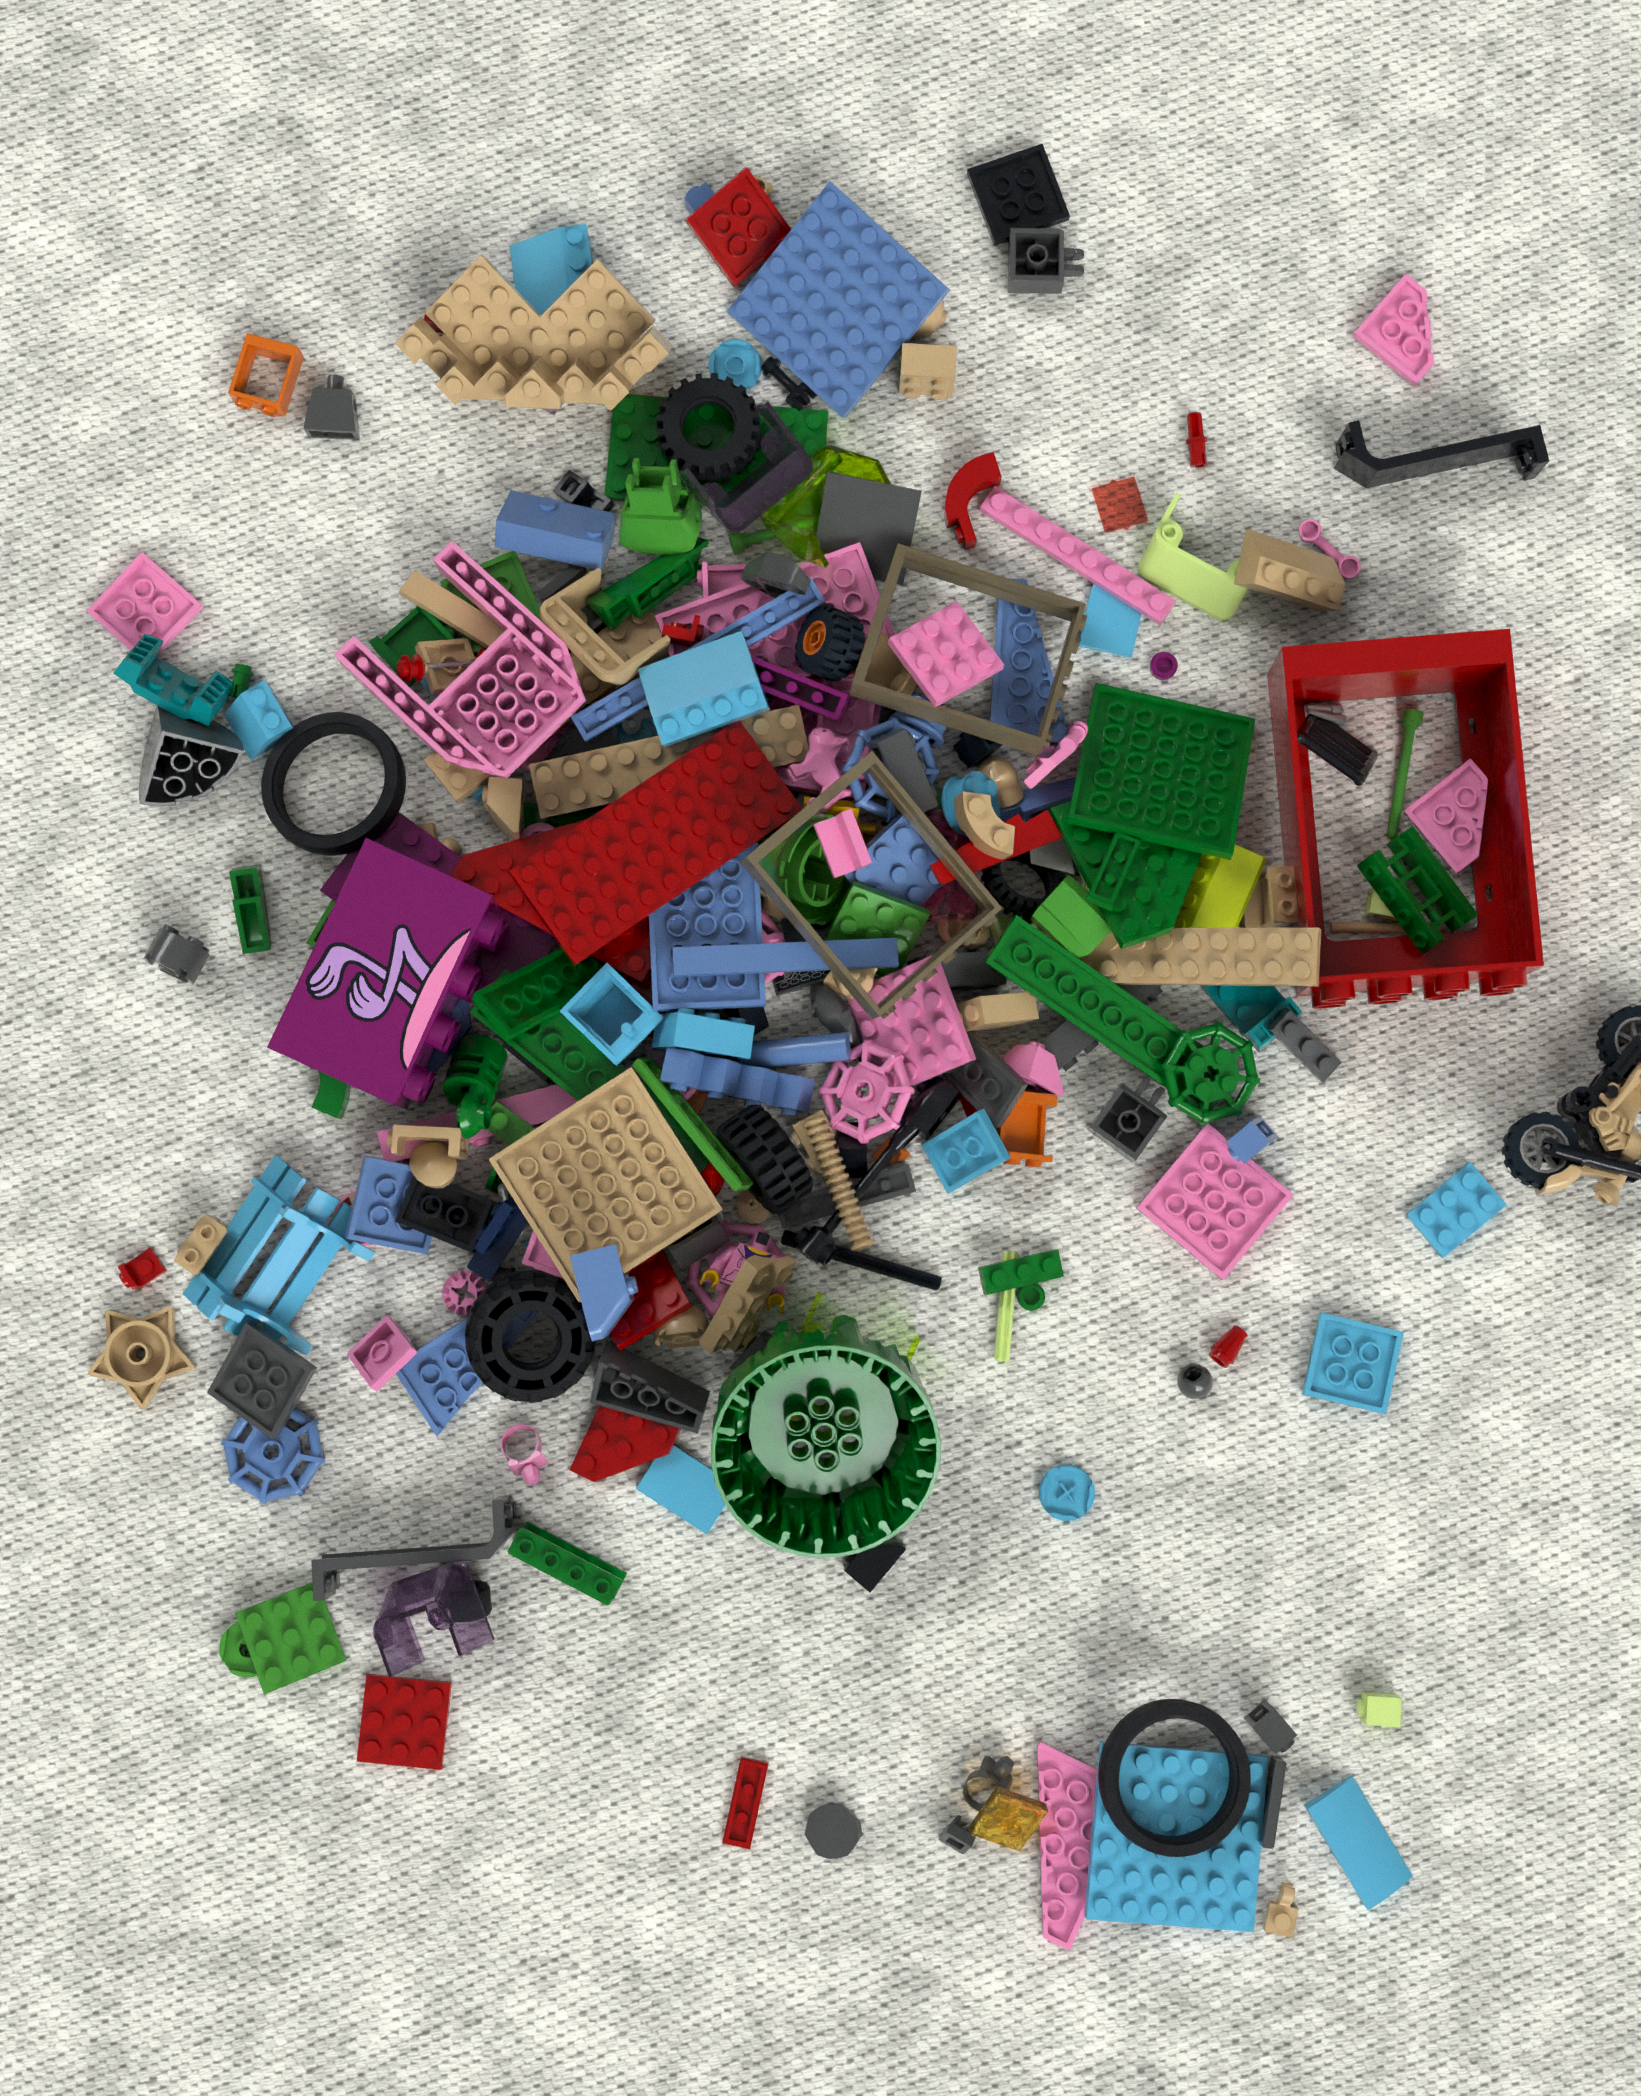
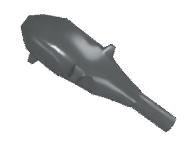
(833, 1013)

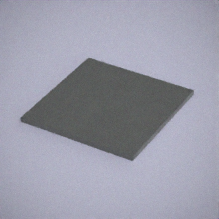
(867, 513)

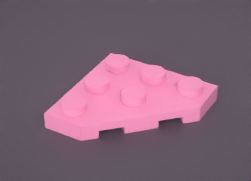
(1400, 331)
(1454, 815)

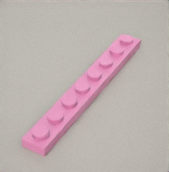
(1077, 555)

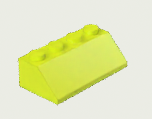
(1220, 890)

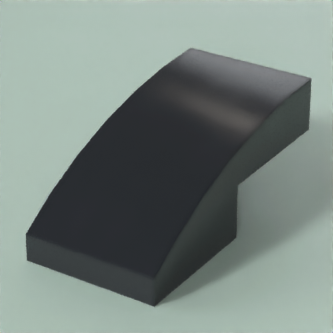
(578, 491)

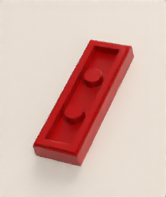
(745, 1802)

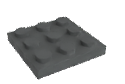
(261, 1380)

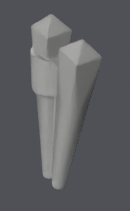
(1329, 712)

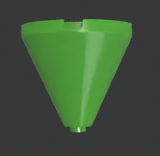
(804, 874)

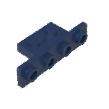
(497, 1239)

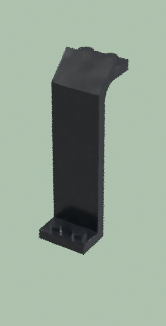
(1371, 471)

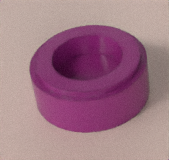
(1163, 666)

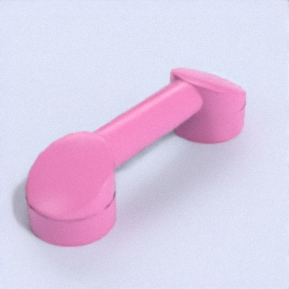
(1310, 532)

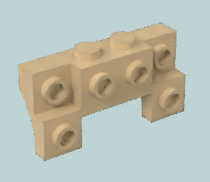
(735, 1319)

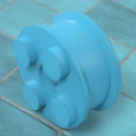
(972, 782)

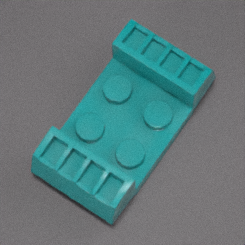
(169, 686)
(1251, 1009)

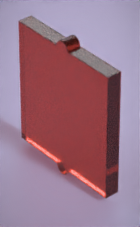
(1119, 504)

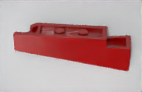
(1028, 836)

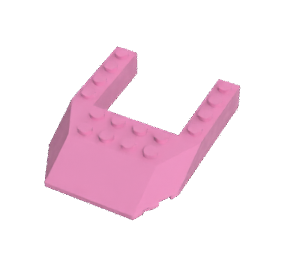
(502, 701)

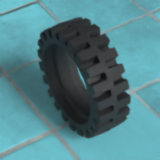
(1011, 899)

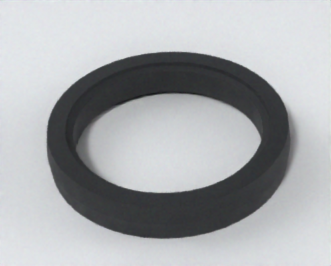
(293, 743)
(1237, 1793)

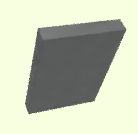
(987, 1082)

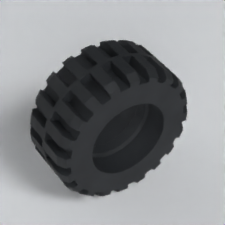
(767, 1158)

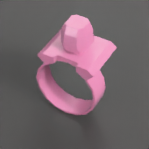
(529, 1467)

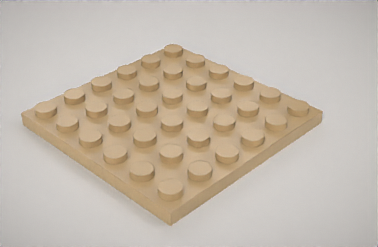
(606, 1178)

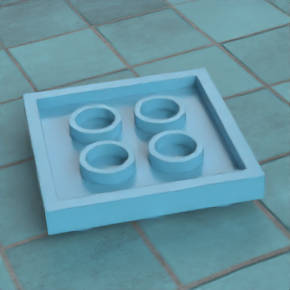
(1352, 1363)

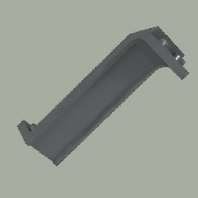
(326, 1580)

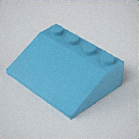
(550, 264)
(703, 689)

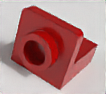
(681, 635)
(141, 1270)

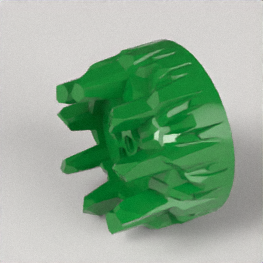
(791, 1492)

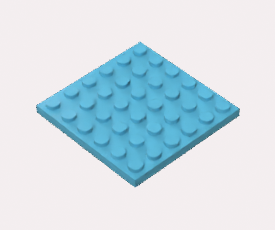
(1173, 1795)

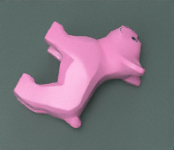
(820, 764)

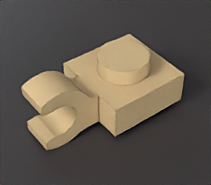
(1282, 1915)

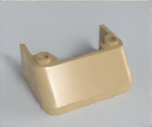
(565, 619)

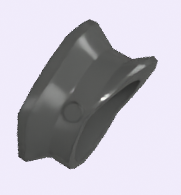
(833, 1830)

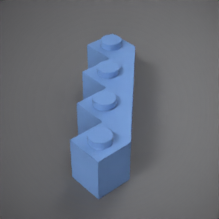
(738, 1081)

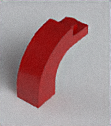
(969, 480)

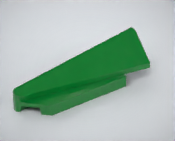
(647, 586)

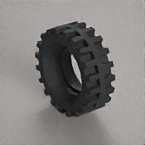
(722, 461)

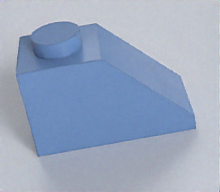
(1251, 1140)

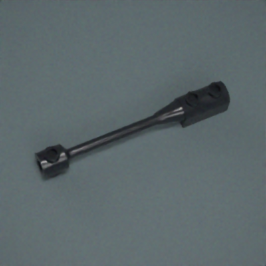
(920, 1118)

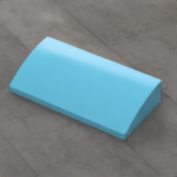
(1358, 1842)

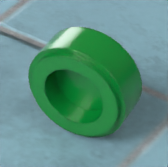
(1031, 1297)

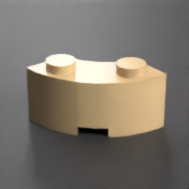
(983, 826)

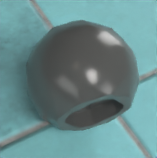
(1194, 1381)

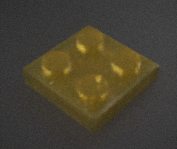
(1008, 1818)

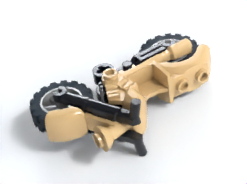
(1601, 1119)

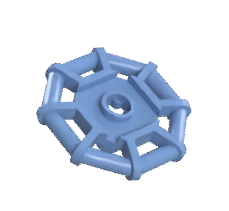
(863, 737)
(275, 1467)

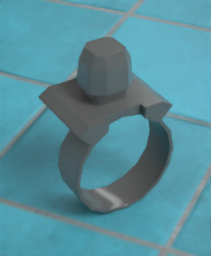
(995, 1770)

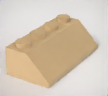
(1289, 572)

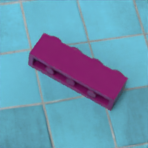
(802, 690)

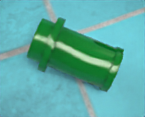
(240, 679)

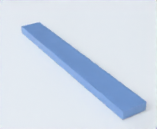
(781, 957)

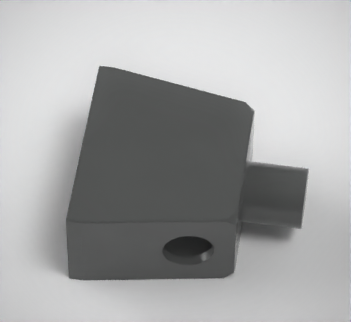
(332, 412)

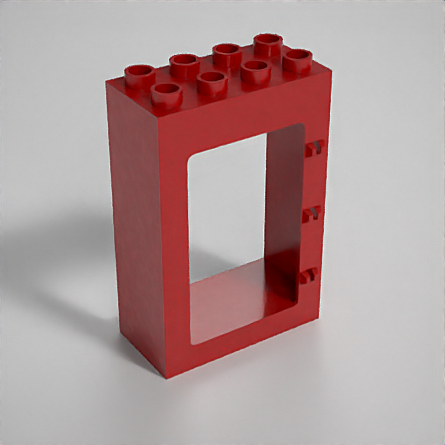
(1482, 678)

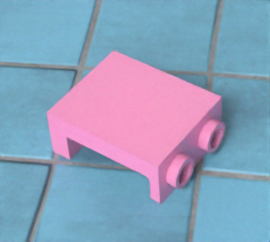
(719, 577)

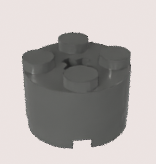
(177, 955)

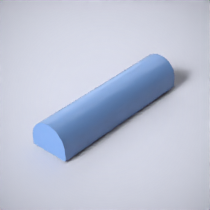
(800, 1050)

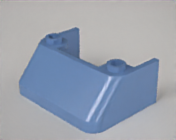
(603, 1289)

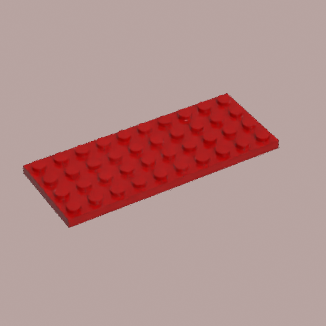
(655, 842)

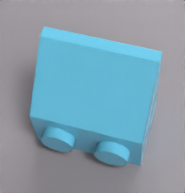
(258, 719)

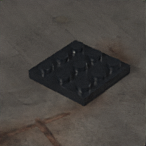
(1018, 193)

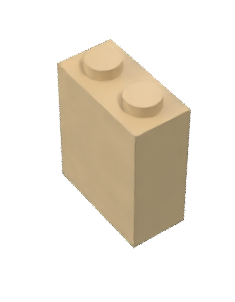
(997, 1011)

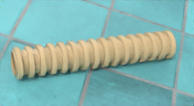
(838, 1183)

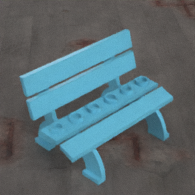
(246, 1236)

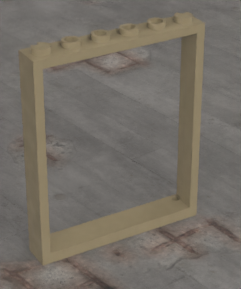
(991, 585)
(933, 839)

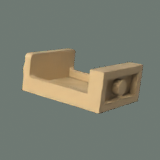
(1273, 900)
(401, 1134)

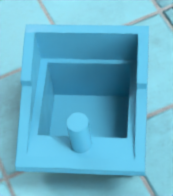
(611, 1014)

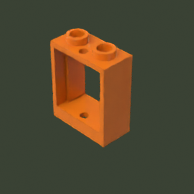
(272, 349)

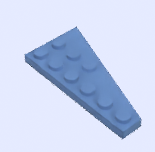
(1026, 678)
(441, 1373)

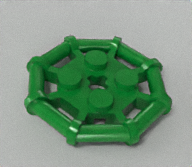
(1196, 1065)

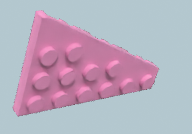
(1065, 1840)

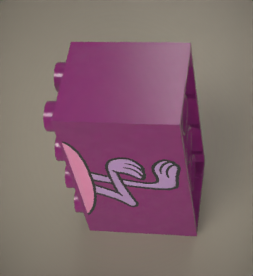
(389, 976)

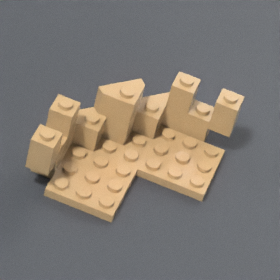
(507, 351)

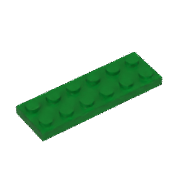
(534, 992)

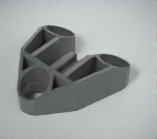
(775, 575)

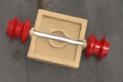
(438, 661)

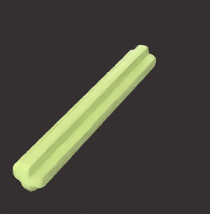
(1005, 1318)

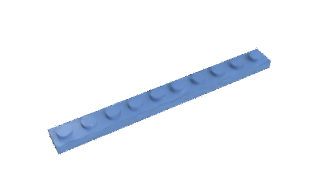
(755, 628)

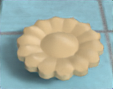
(750, 1209)

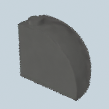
(185, 759)

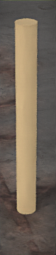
(1368, 927)

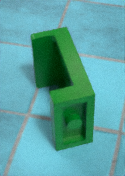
(403, 638)

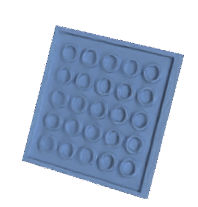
(838, 300)

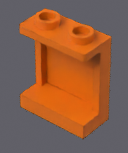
(1025, 1129)

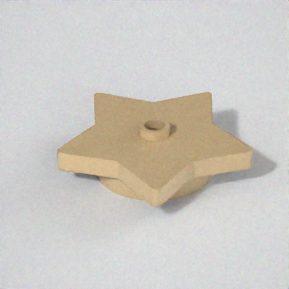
(121, 1356)

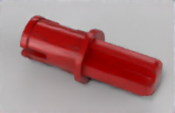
(1196, 440)

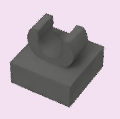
(956, 1837)

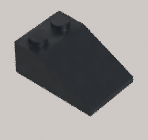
(446, 1213)

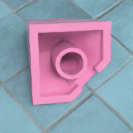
(1036, 1068)

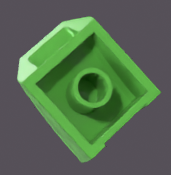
(1071, 919)

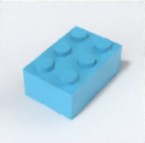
(704, 1034)

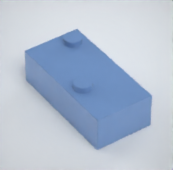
(555, 530)

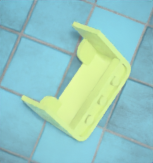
(1186, 575)

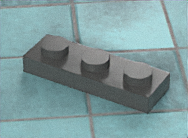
(1304, 1045)

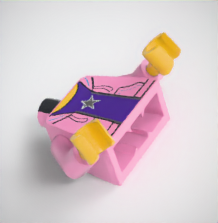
(730, 1261)

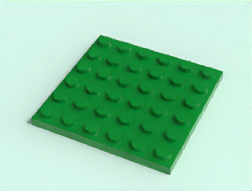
(1162, 771)

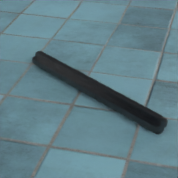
(875, 1264)

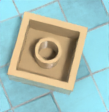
(927, 370)

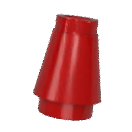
(1228, 1346)

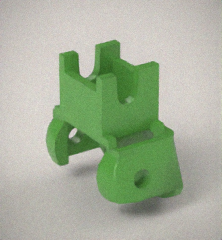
(651, 514)

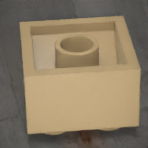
(505, 804)

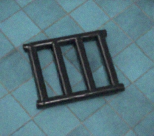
(1337, 748)

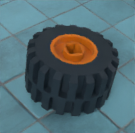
(829, 643)

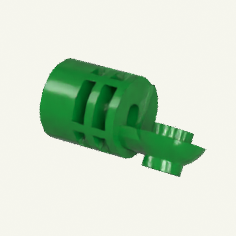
(474, 1081)

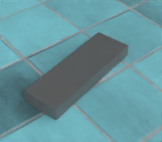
(1272, 1801)

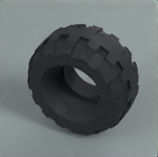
(486, 1329)

